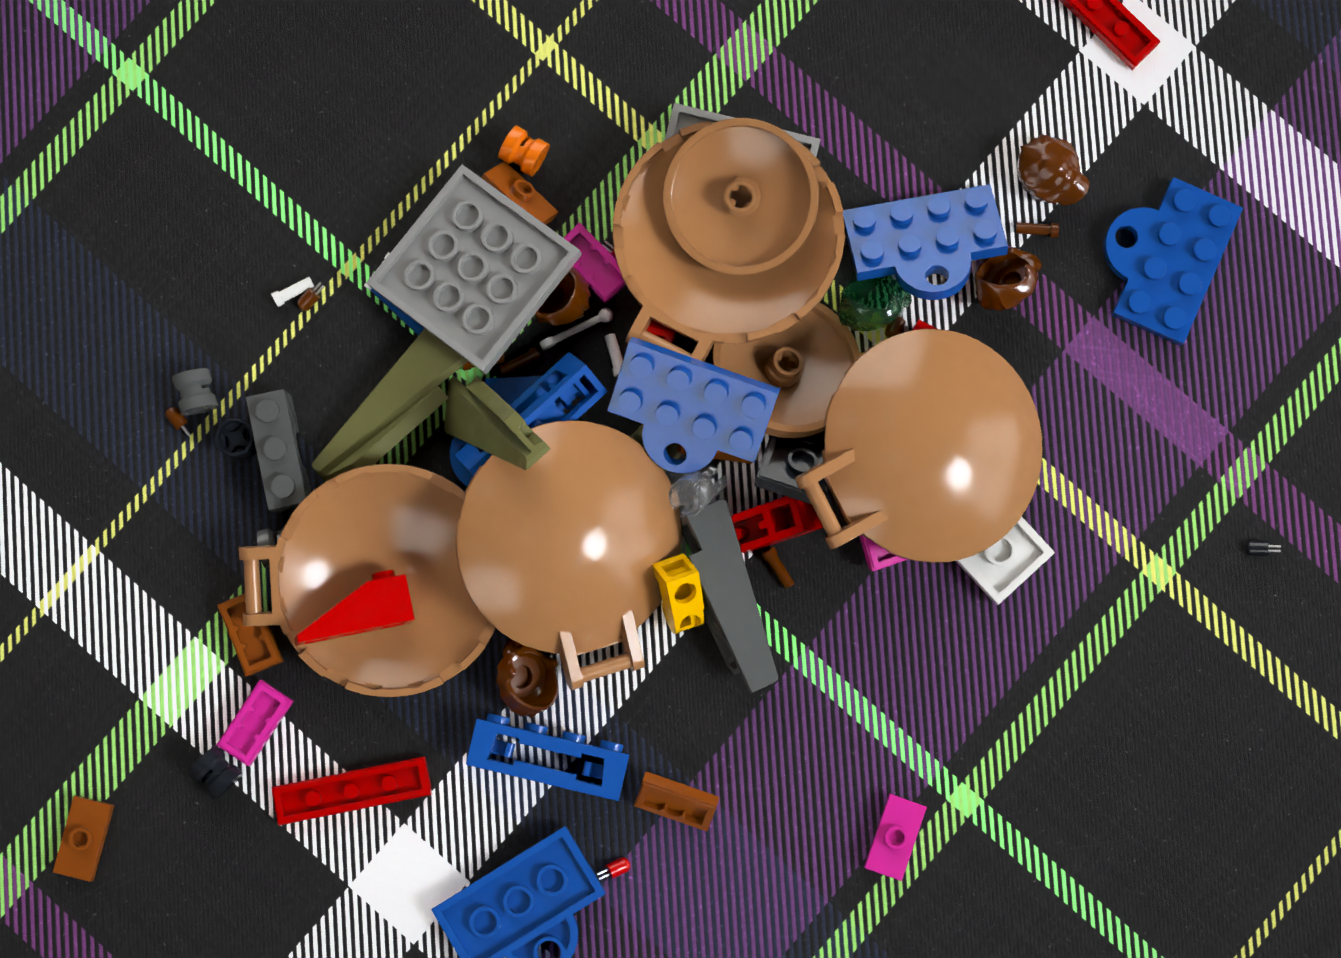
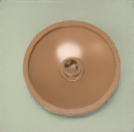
(741, 196)
(802, 362)

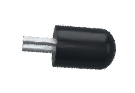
(1259, 548)

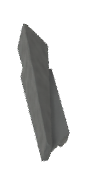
(728, 595)

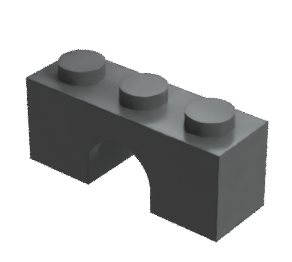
(277, 450)

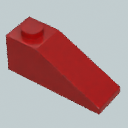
(774, 523)
(371, 607)

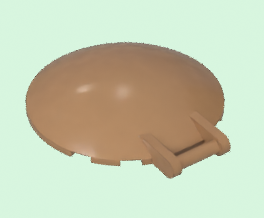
(703, 301)
(927, 448)
(570, 545)
(331, 546)

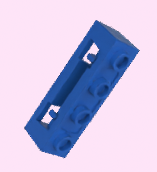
(546, 400)
(486, 742)

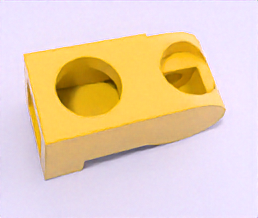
(680, 593)

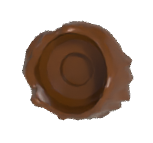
(1051, 171)
(1006, 279)
(566, 301)
(527, 679)

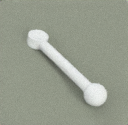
(604, 315)

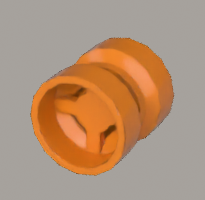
(523, 150)

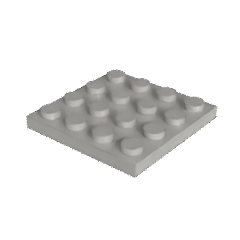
(474, 269)

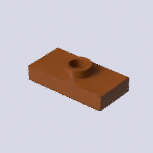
(520, 191)
(253, 644)
(676, 801)
(83, 838)

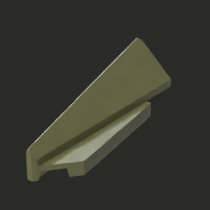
(392, 408)
(490, 424)

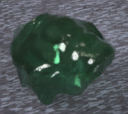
(872, 303)

